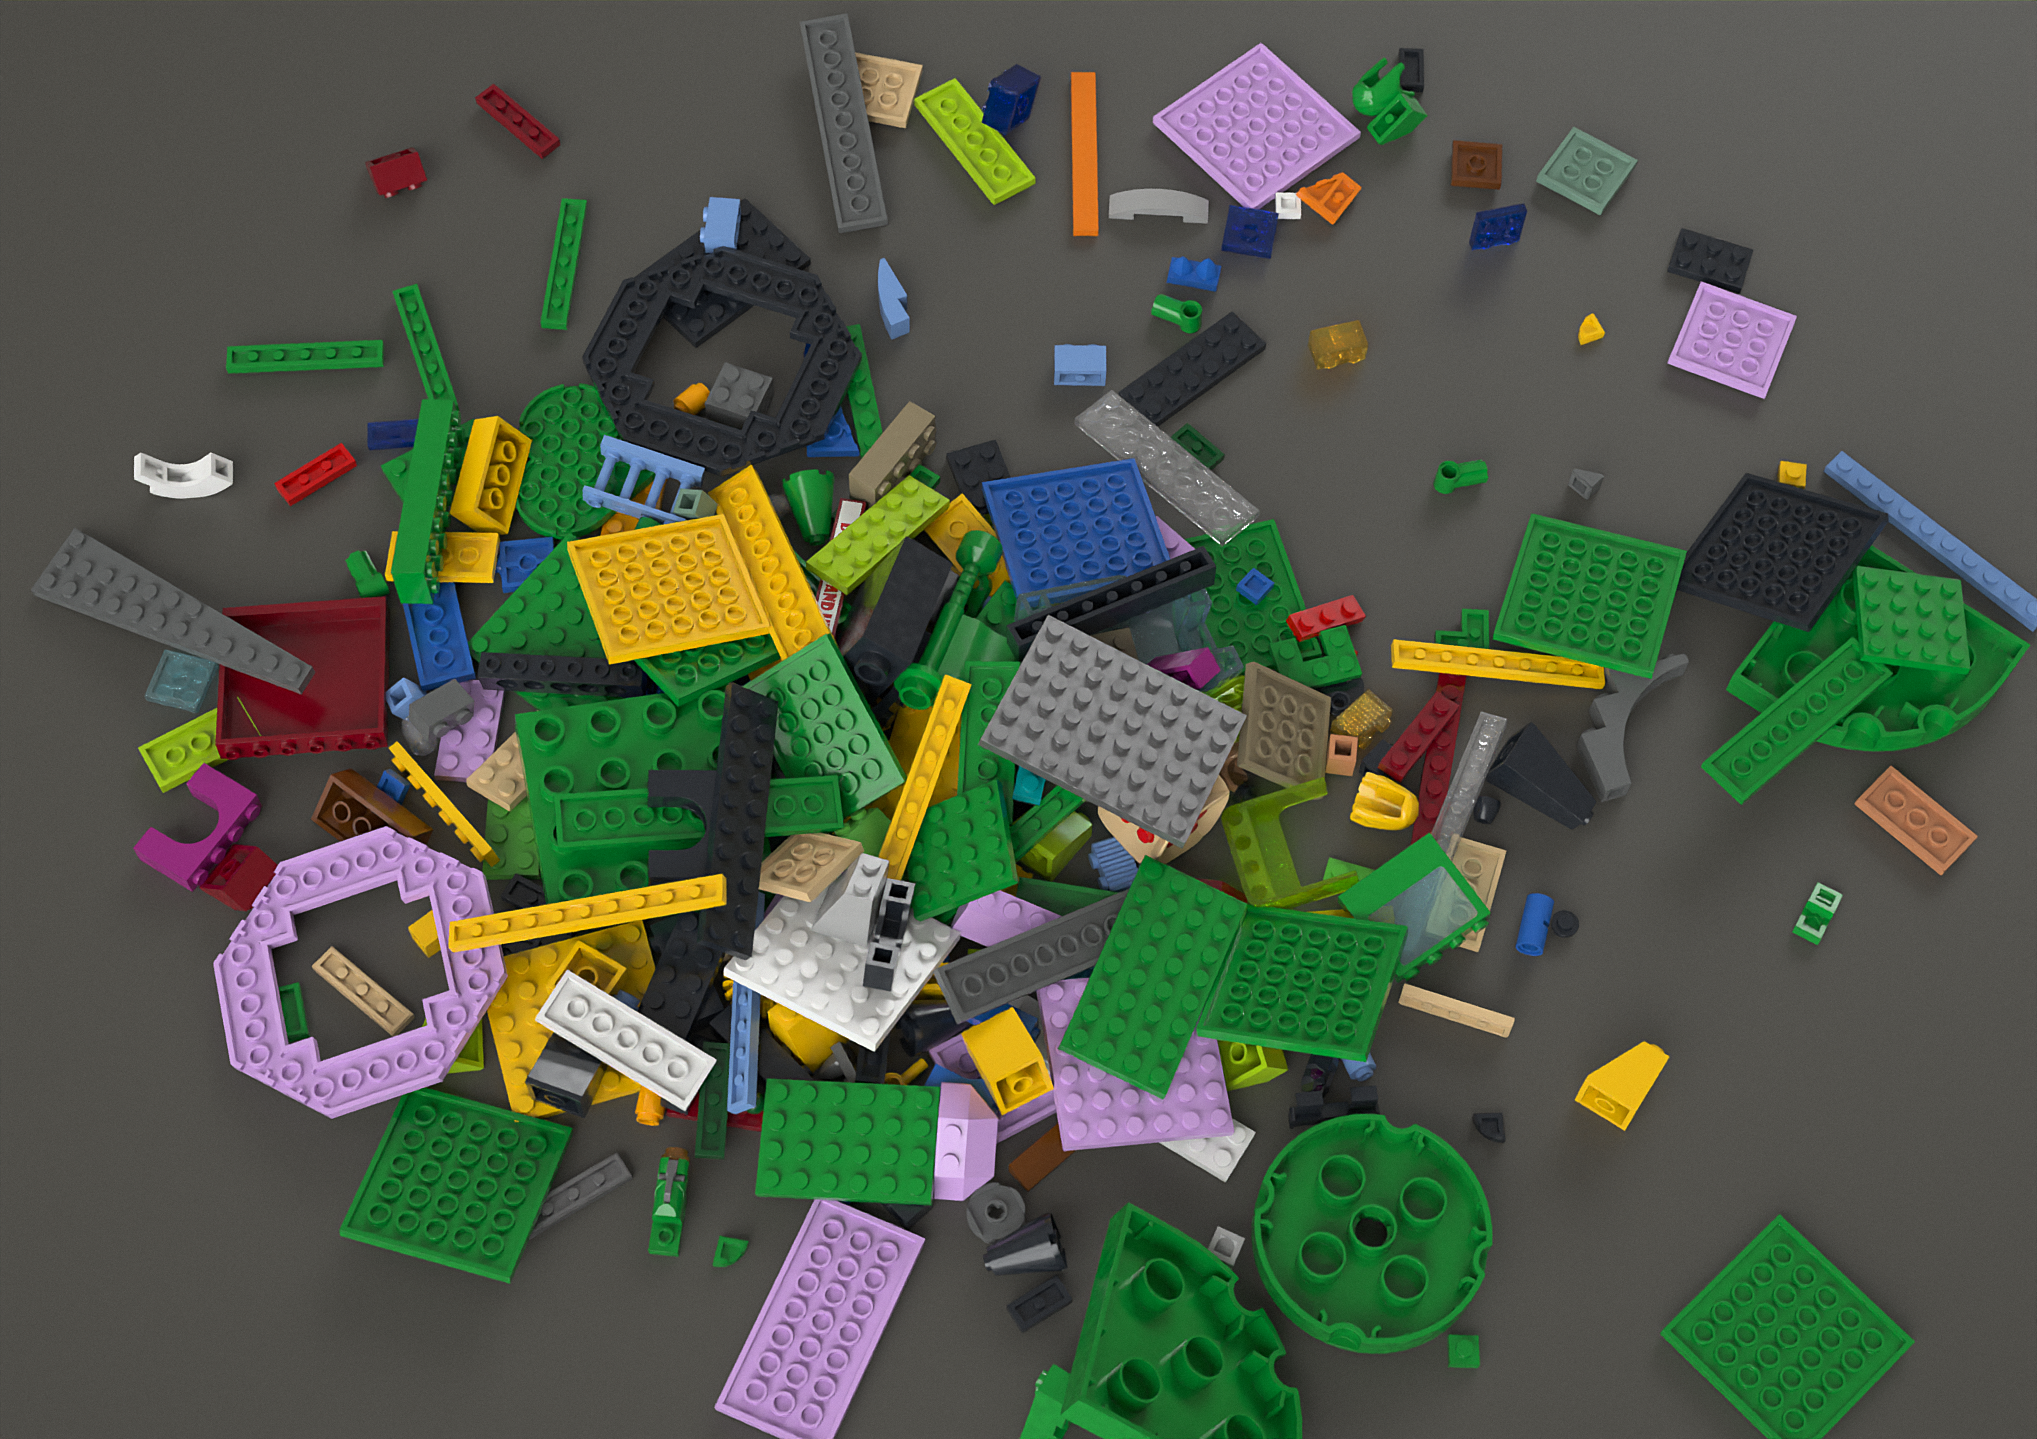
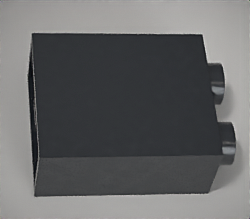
(891, 616)

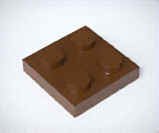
(1476, 165)

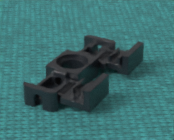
(1312, 1111)

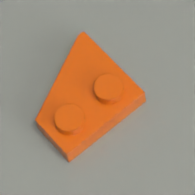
(1330, 196)

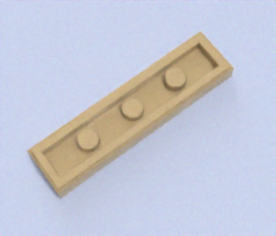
(363, 991)
(1456, 1010)

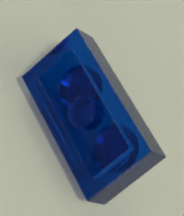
(391, 434)

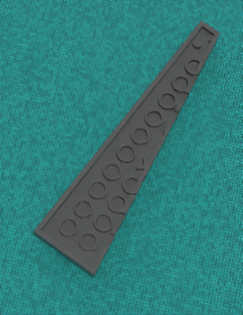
(122, 593)

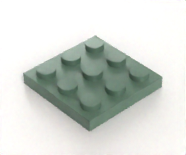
(1587, 170)

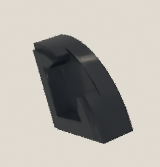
(1490, 1126)

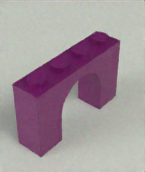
(192, 862)

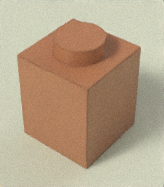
(1341, 755)

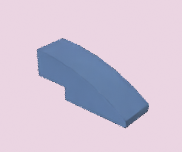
(892, 302)

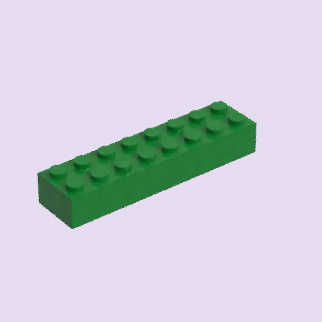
(428, 502)

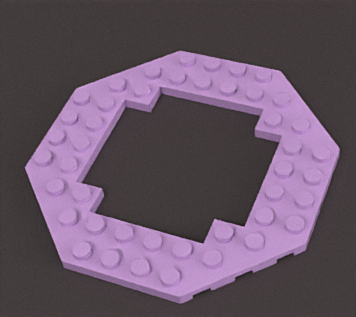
(386, 1068)

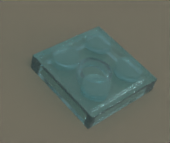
(181, 681)

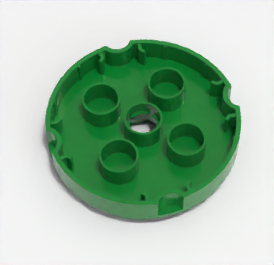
(1361, 1293)

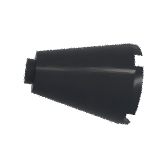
(927, 1025)
(1028, 1249)

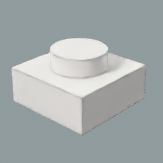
(1287, 205)

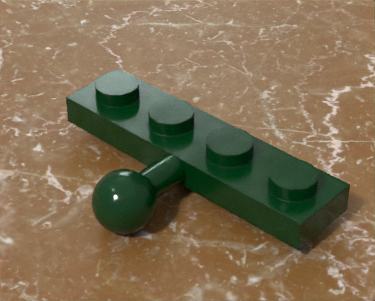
(713, 1105)

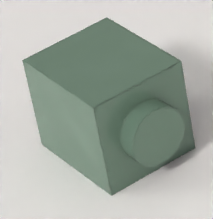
(694, 504)

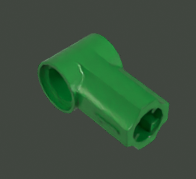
(1185, 314)
(1459, 475)
(368, 580)

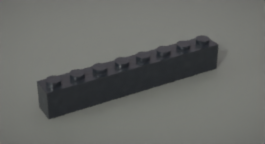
(1120, 599)

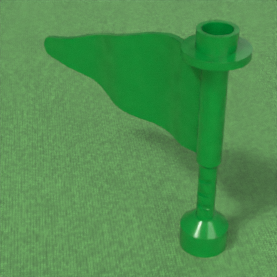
(955, 635)

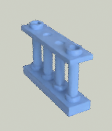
(640, 459)

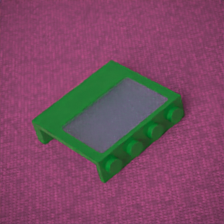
(1425, 894)

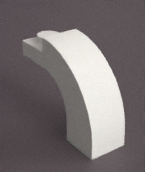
(184, 480)

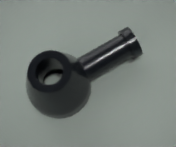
(1486, 809)

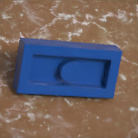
(1194, 273)

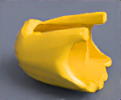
(1384, 804)

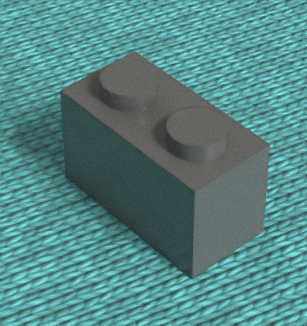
(441, 710)

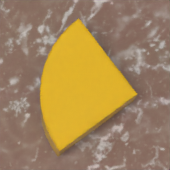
(1590, 330)

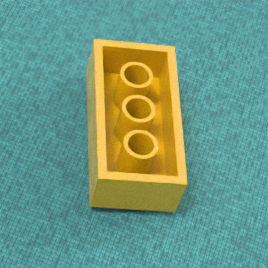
(490, 476)

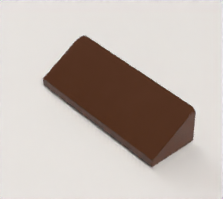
(1039, 1159)

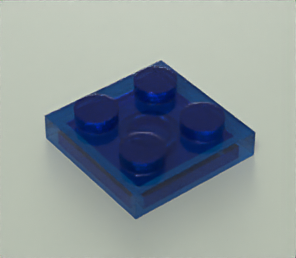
(1497, 226)
(1250, 232)

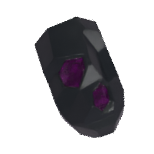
(1319, 1073)

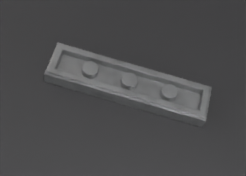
(581, 1192)

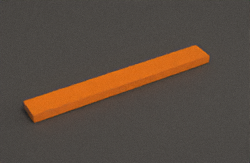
(1084, 154)

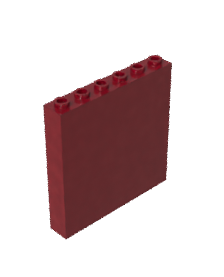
(343, 701)

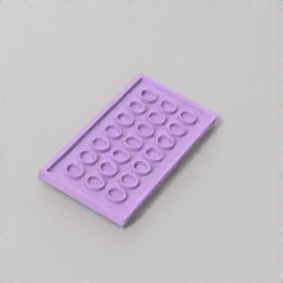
(820, 1323)

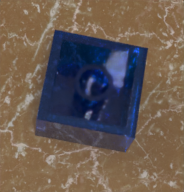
(1010, 99)

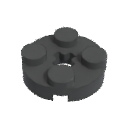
(1002, 1197)

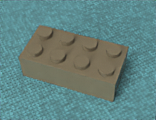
(893, 455)

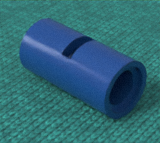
(1534, 924)

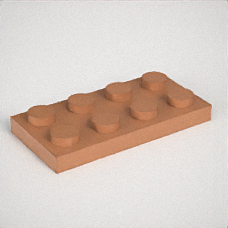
(1916, 820)

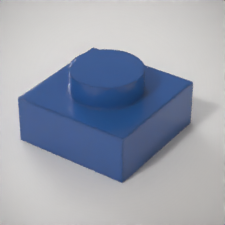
(1255, 586)
(394, 785)

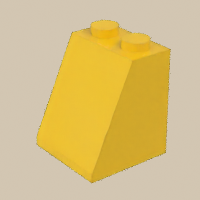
(804, 1037)
(1007, 1060)
(1623, 1084)

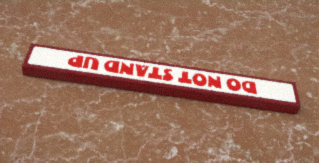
(828, 597)

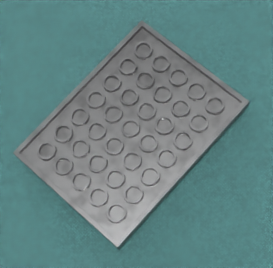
(1113, 731)

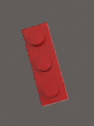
(315, 474)
(1333, 614)

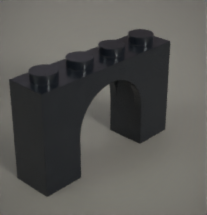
(685, 790)

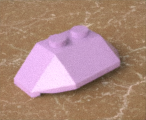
(963, 1142)

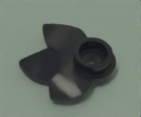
(1343, 693)

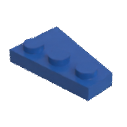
(837, 441)

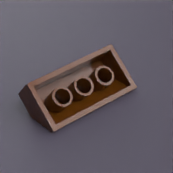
(356, 806)

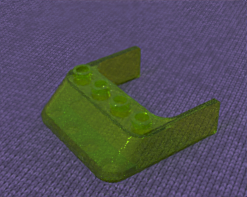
(1263, 853)

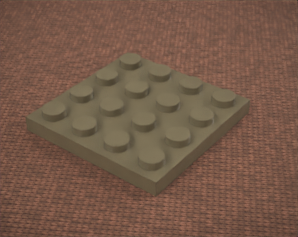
(1283, 728)

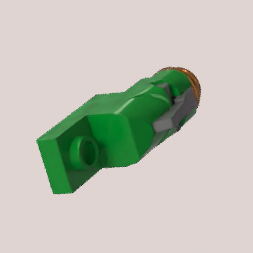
(669, 1202)

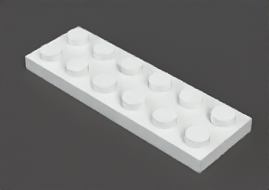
(625, 1040)

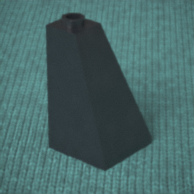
(1540, 778)

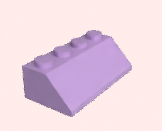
(998, 918)

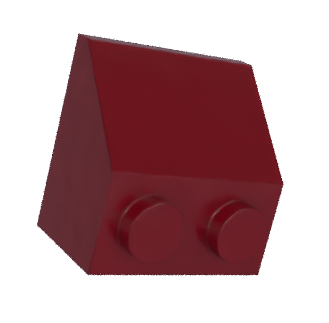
(396, 172)
(240, 877)

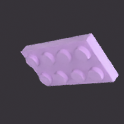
(473, 743)

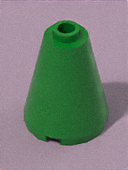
(811, 503)

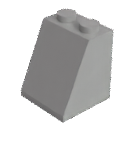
(854, 901)

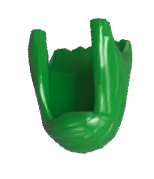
(1372, 94)

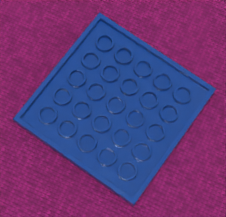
(1074, 525)

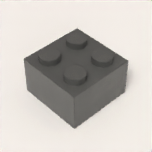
(736, 394)

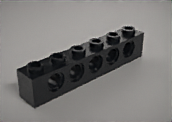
(561, 675)

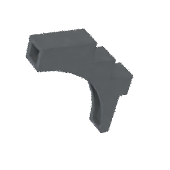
(1603, 746)

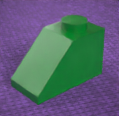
(1397, 119)

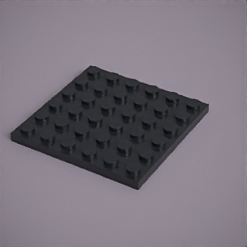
(1779, 551)

